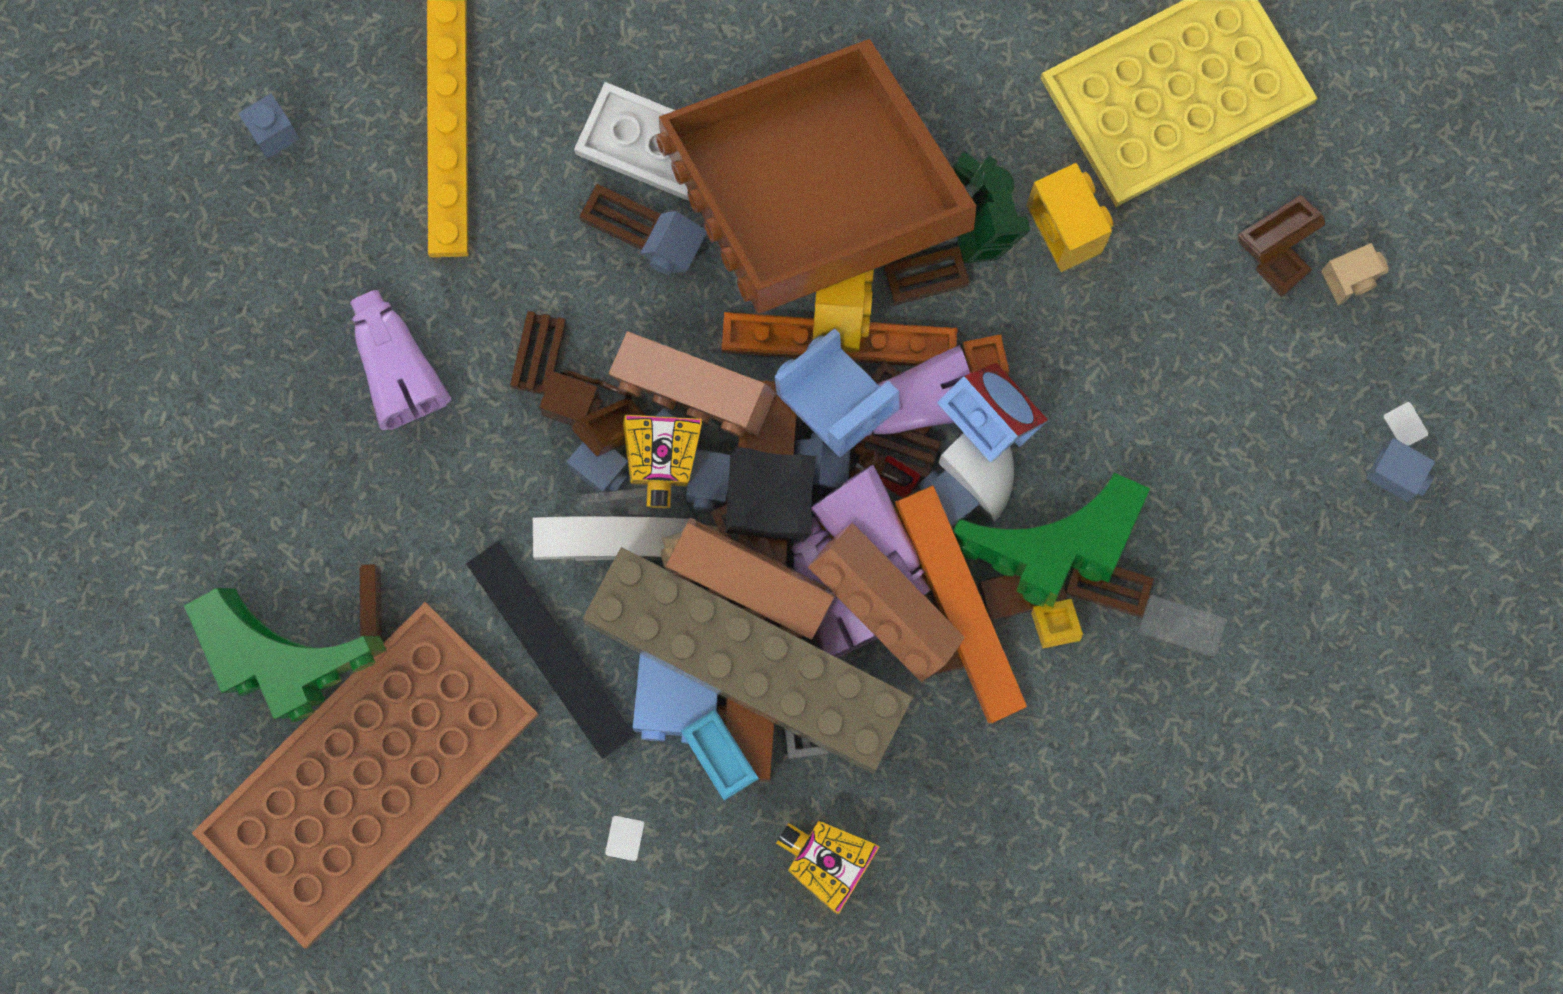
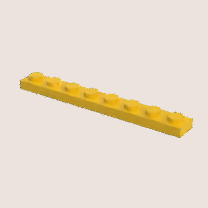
(447, 128)

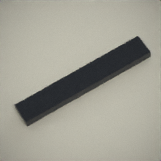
(550, 650)

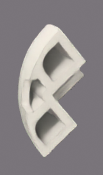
(985, 480)

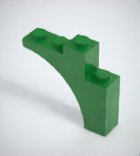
(1044, 554)
(253, 657)

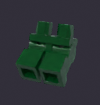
(996, 218)

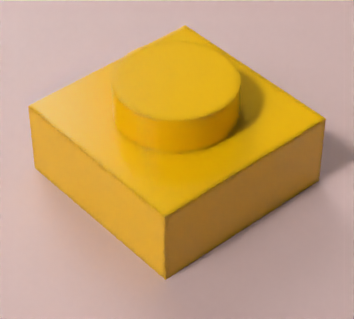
(1057, 624)

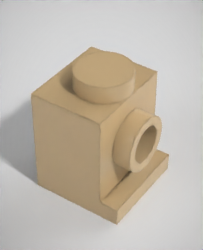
(1354, 272)

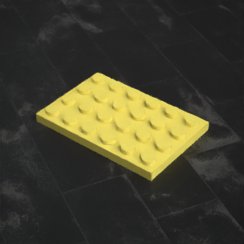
(1176, 91)

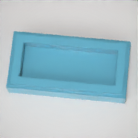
(719, 755)

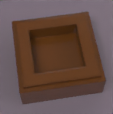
(1284, 271)

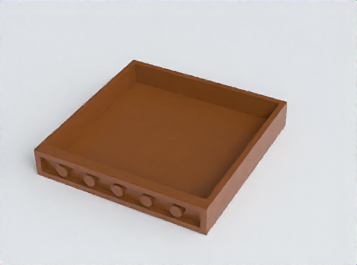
(814, 175)

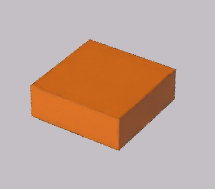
(985, 352)

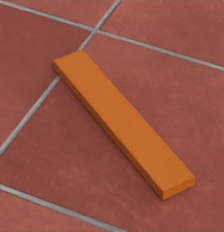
(792, 335)
(961, 603)

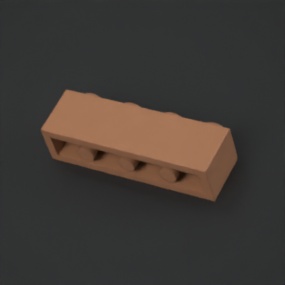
(691, 384)
(750, 579)
(886, 602)

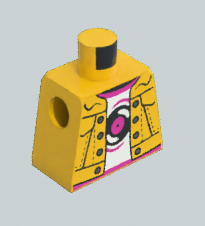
(660, 453)
(827, 861)

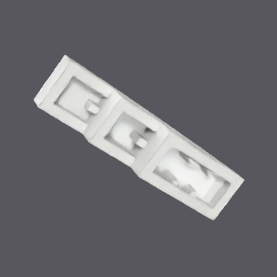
(601, 536)

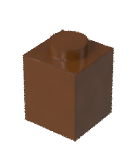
(569, 399)

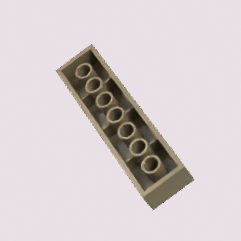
(747, 660)

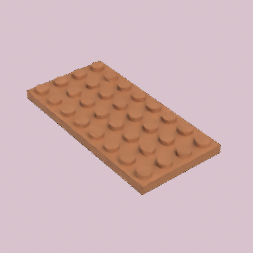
(365, 775)

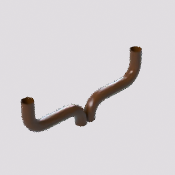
(596, 381)

